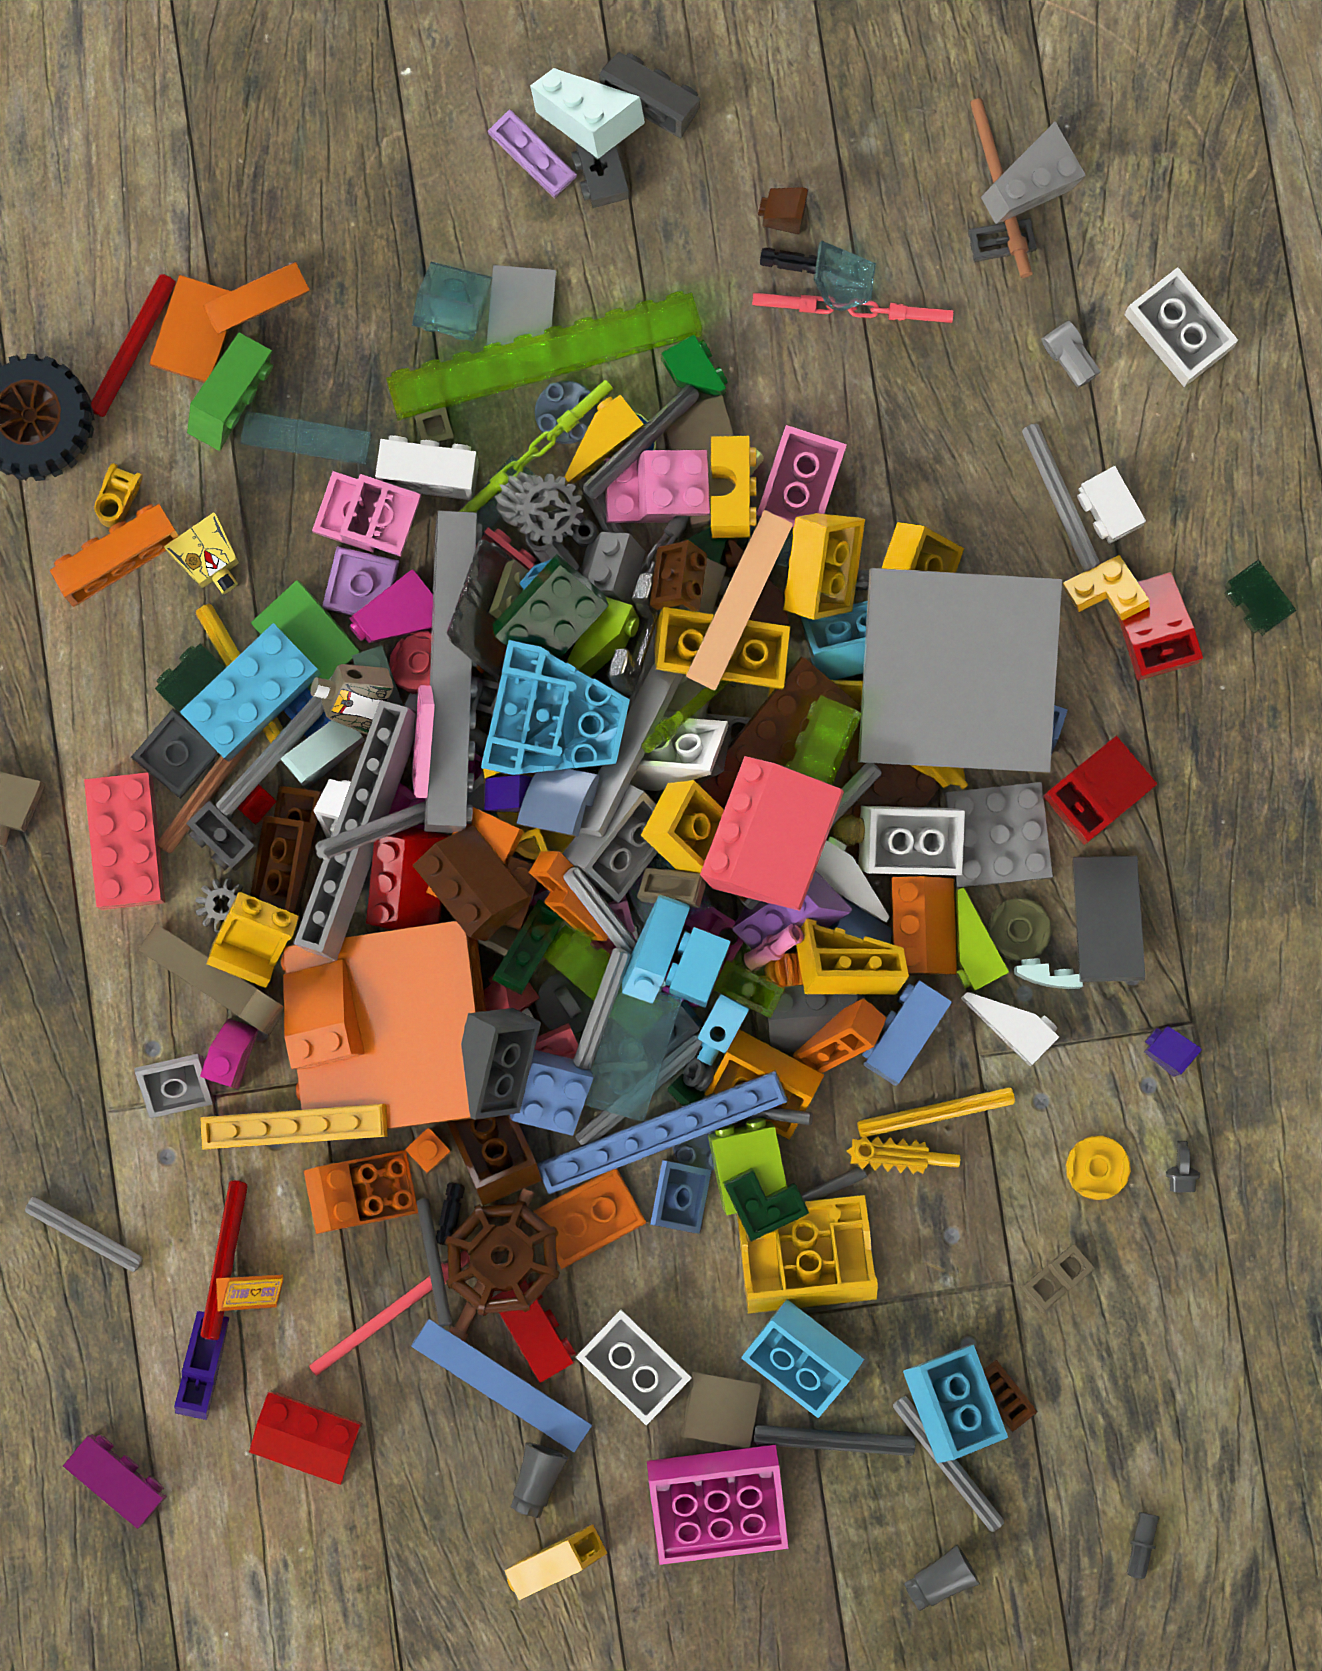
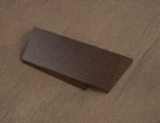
(286, 849)

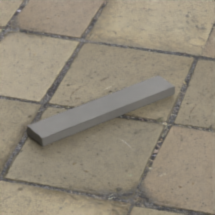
(639, 725)

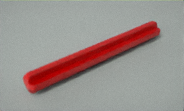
(132, 344)
(224, 1256)

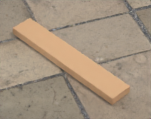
(739, 600)

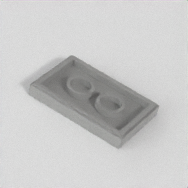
(520, 302)

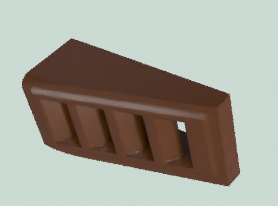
(1024, 1415)

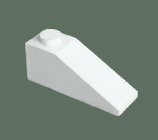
(847, 879)
(1017, 1028)

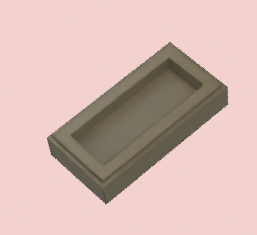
(678, 885)

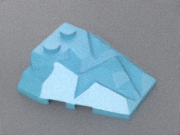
(551, 716)

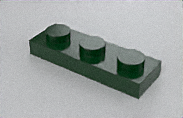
(528, 948)

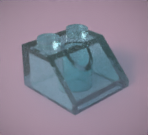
(451, 301)

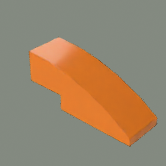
(256, 298)
(549, 871)

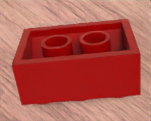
(396, 888)
(305, 1437)

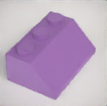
(767, 919)

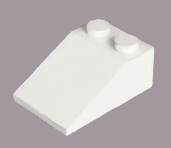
(682, 758)

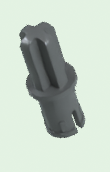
(1142, 1545)

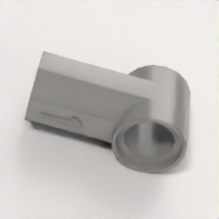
(1067, 347)

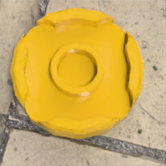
(1097, 1167)

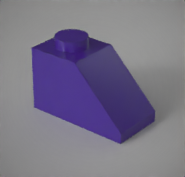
(1171, 1050)

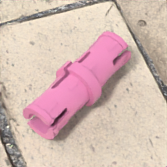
(773, 947)

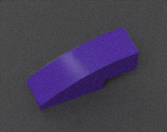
(200, 1371)

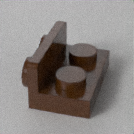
(678, 576)

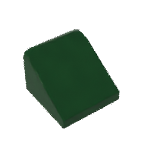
(683, 1093)

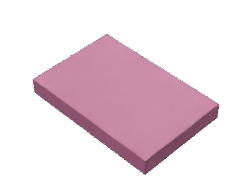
(423, 741)

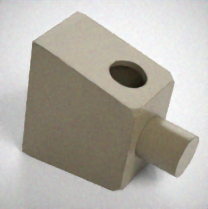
(17, 803)

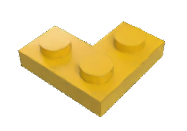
(1108, 581)

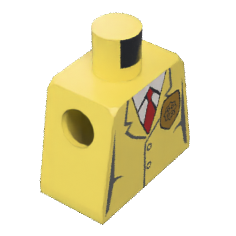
(206, 554)

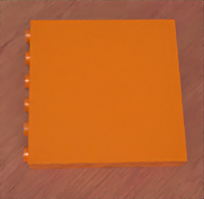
(411, 1017)

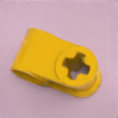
(118, 489)

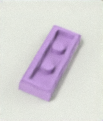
(532, 153)

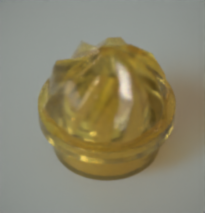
(849, 830)

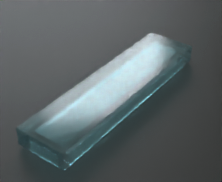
(306, 438)

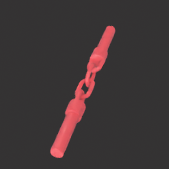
(808, 304)

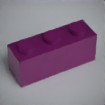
(115, 1479)

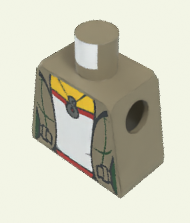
(353, 694)

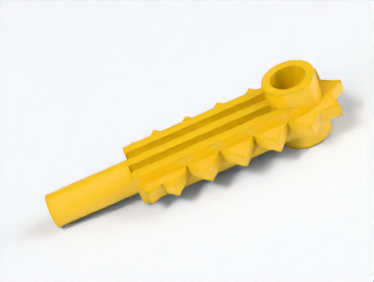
(889, 1154)

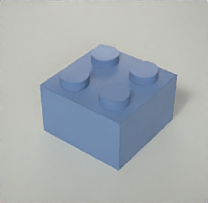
(554, 1093)

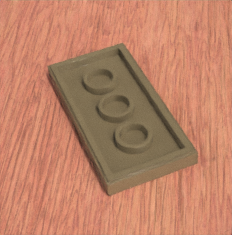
(694, 432)

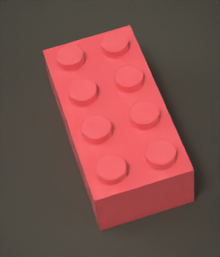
(124, 841)

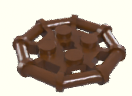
(502, 1276)

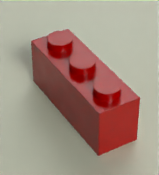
(537, 1336)

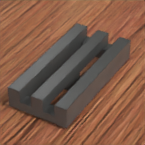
(1002, 252)

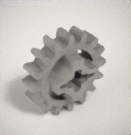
(547, 496)

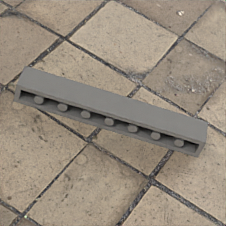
(366, 801)

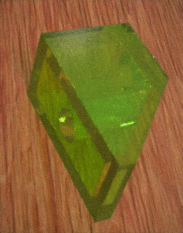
(749, 988)

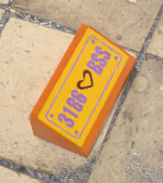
(248, 1292)

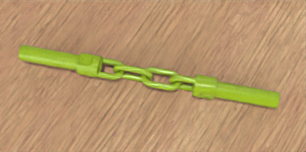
(565, 423)

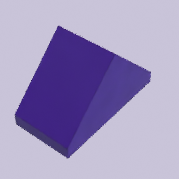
(505, 793)

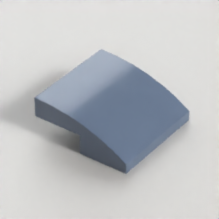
(558, 800)

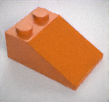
(320, 1016)

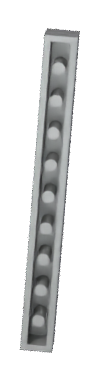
(451, 679)

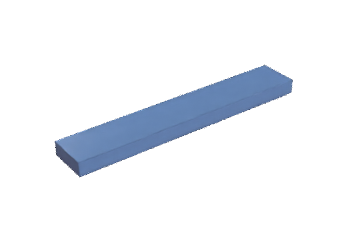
(501, 1385)

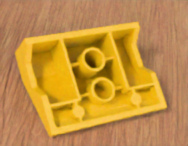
(812, 1259)

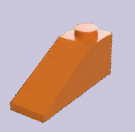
(843, 1037)

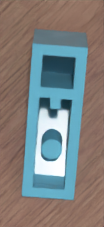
(654, 949)

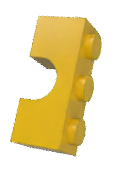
(732, 512)

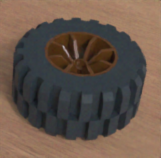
(41, 417)

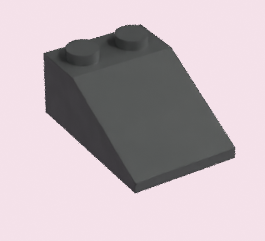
(497, 1060)

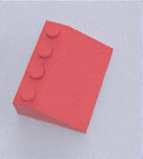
(771, 834)

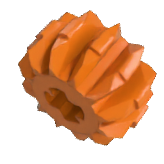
(785, 970)

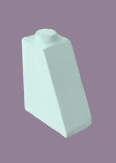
(321, 752)

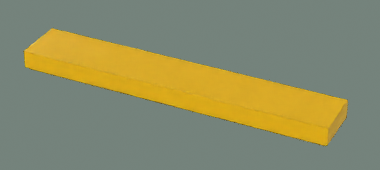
(294, 1126)

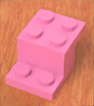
(660, 487)
(366, 513)

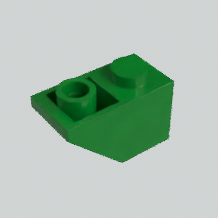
(690, 365)

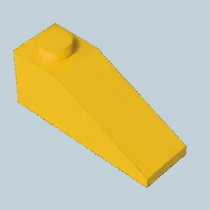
(606, 434)

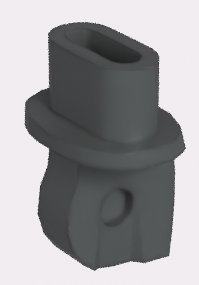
(1183, 1176)

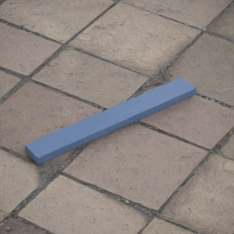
(662, 1132)

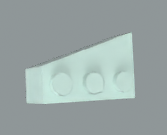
(587, 110)

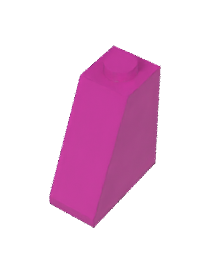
(396, 611)
(229, 1054)

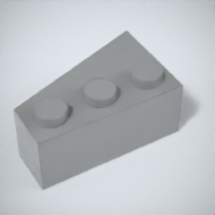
(1035, 177)

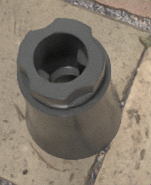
(537, 1478)
(942, 1579)

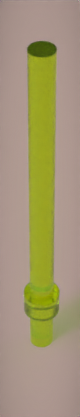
(669, 727)

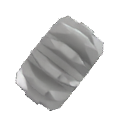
(507, 498)
(210, 902)

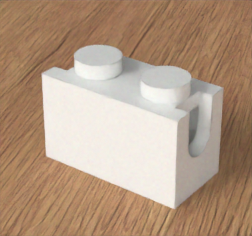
(1110, 505)

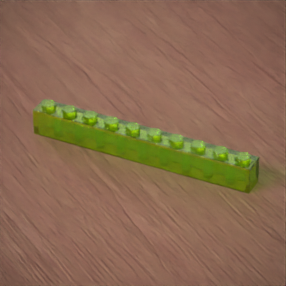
(544, 356)

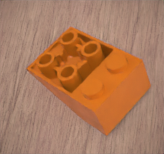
(360, 1191)

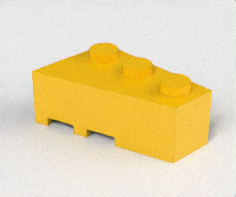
(847, 964)

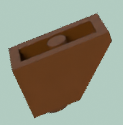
(784, 209)

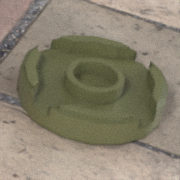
(1019, 929)

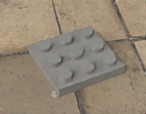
(1003, 835)

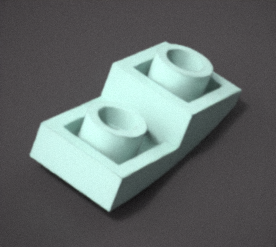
(1039, 973)

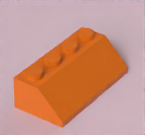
(114, 555)

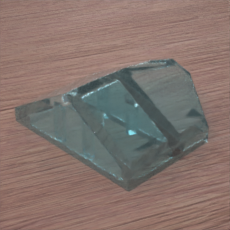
(843, 277)

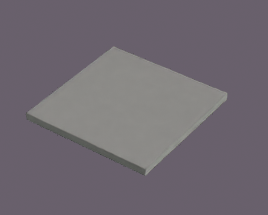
(959, 670)

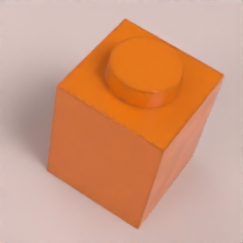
(428, 1150)

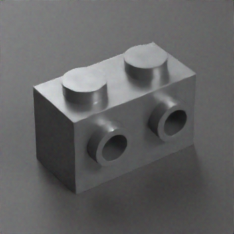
(230, 845)

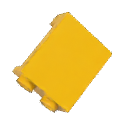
(252, 939)

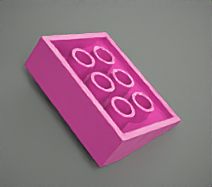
(717, 1504)

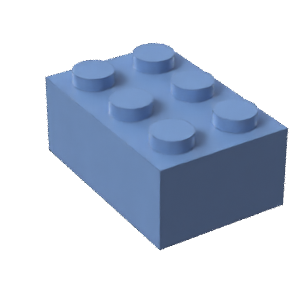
(906, 1031)

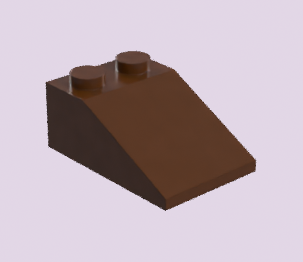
(495, 1156)

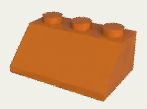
(924, 923)

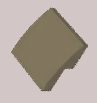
(721, 1410)

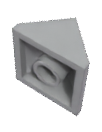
(173, 1085)

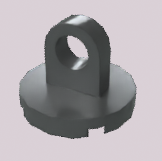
(563, 1004)

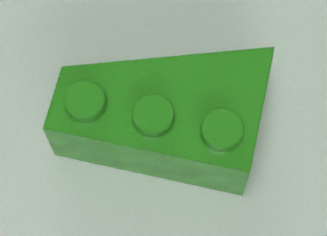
(228, 391)

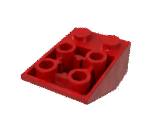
(1162, 634)
(1100, 790)

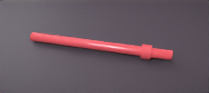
(380, 1320)

